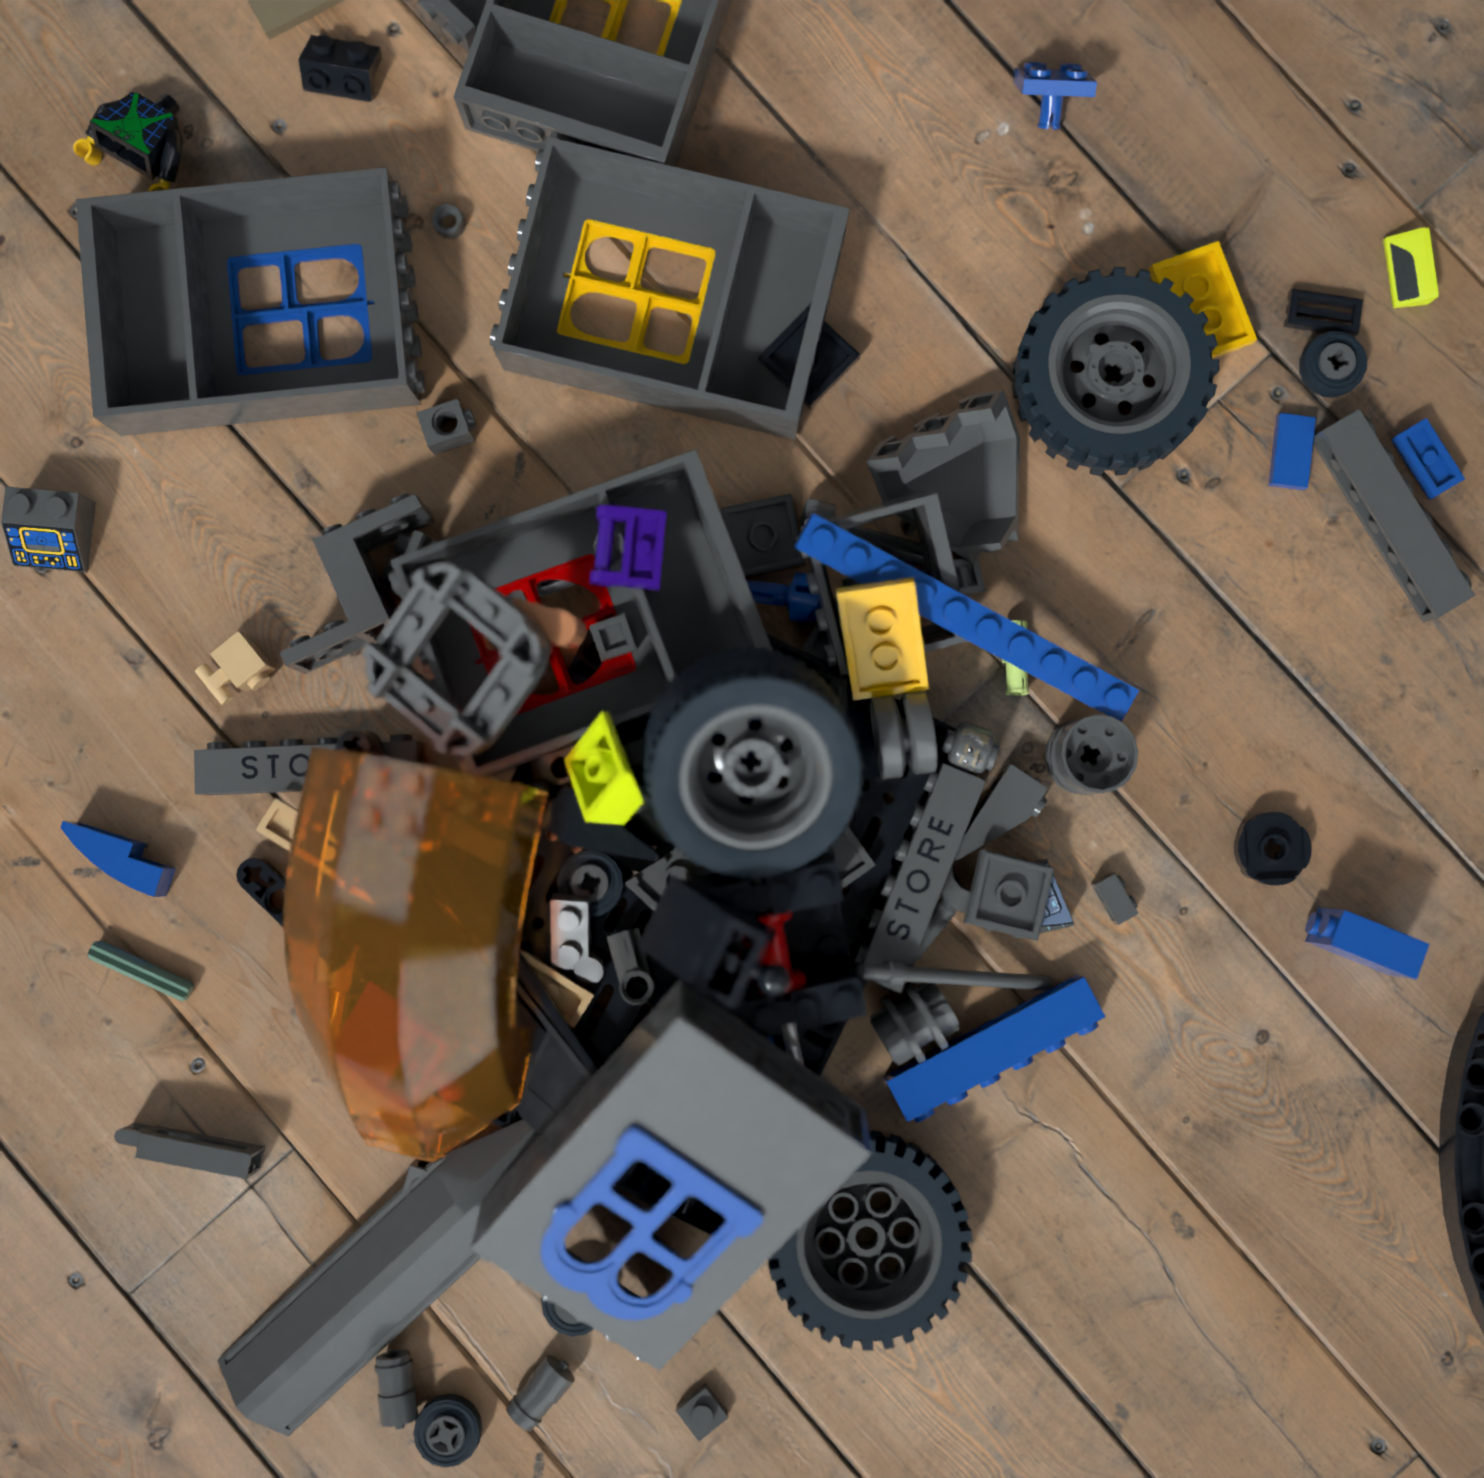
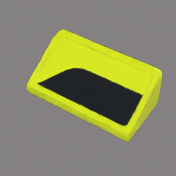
(1411, 268)

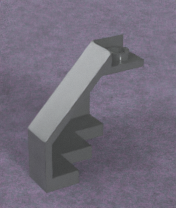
(968, 462)

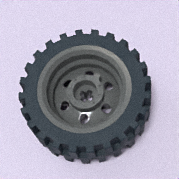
(1125, 312)

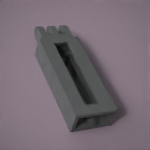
(192, 1150)

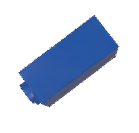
(1366, 942)

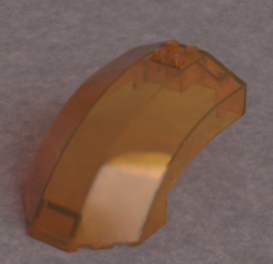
(409, 943)

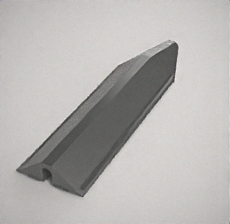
(368, 1287)

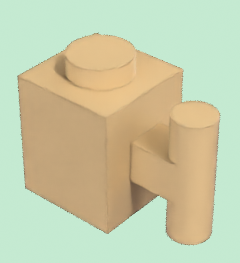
(240, 664)

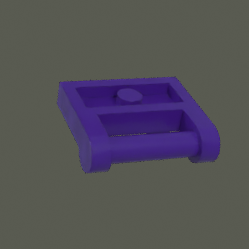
(641, 547)

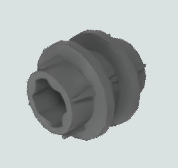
(933, 1022)

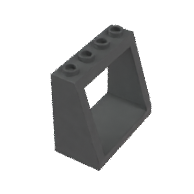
(937, 562)

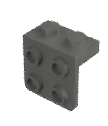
(456, 17)

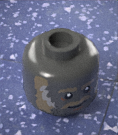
(970, 748)

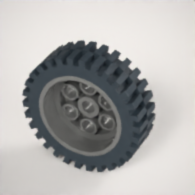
(878, 1302)

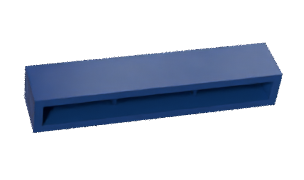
(995, 1047)

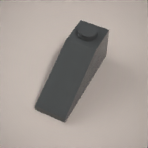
(1005, 806)

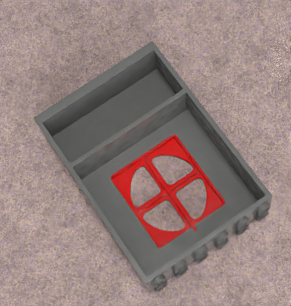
(694, 613)

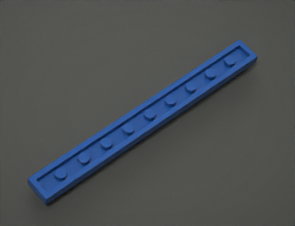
(970, 619)

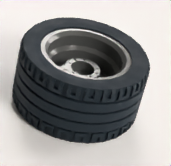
(780, 824)

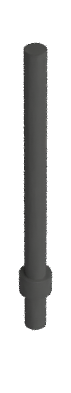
(897, 973)

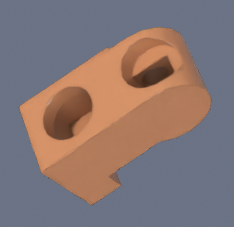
(558, 625)

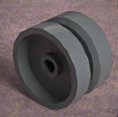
(909, 733)

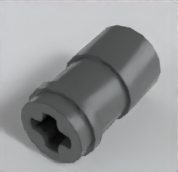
(542, 1390)
(396, 1391)

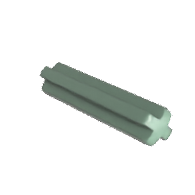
(140, 970)

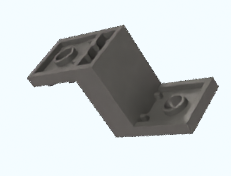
(356, 581)

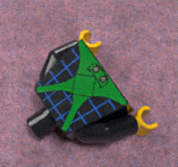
(138, 135)

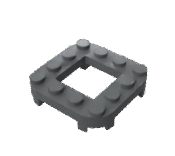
(391, 658)

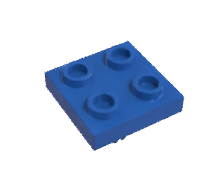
(1053, 85)

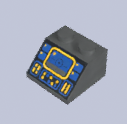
(48, 528)

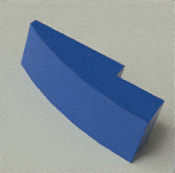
(120, 858)

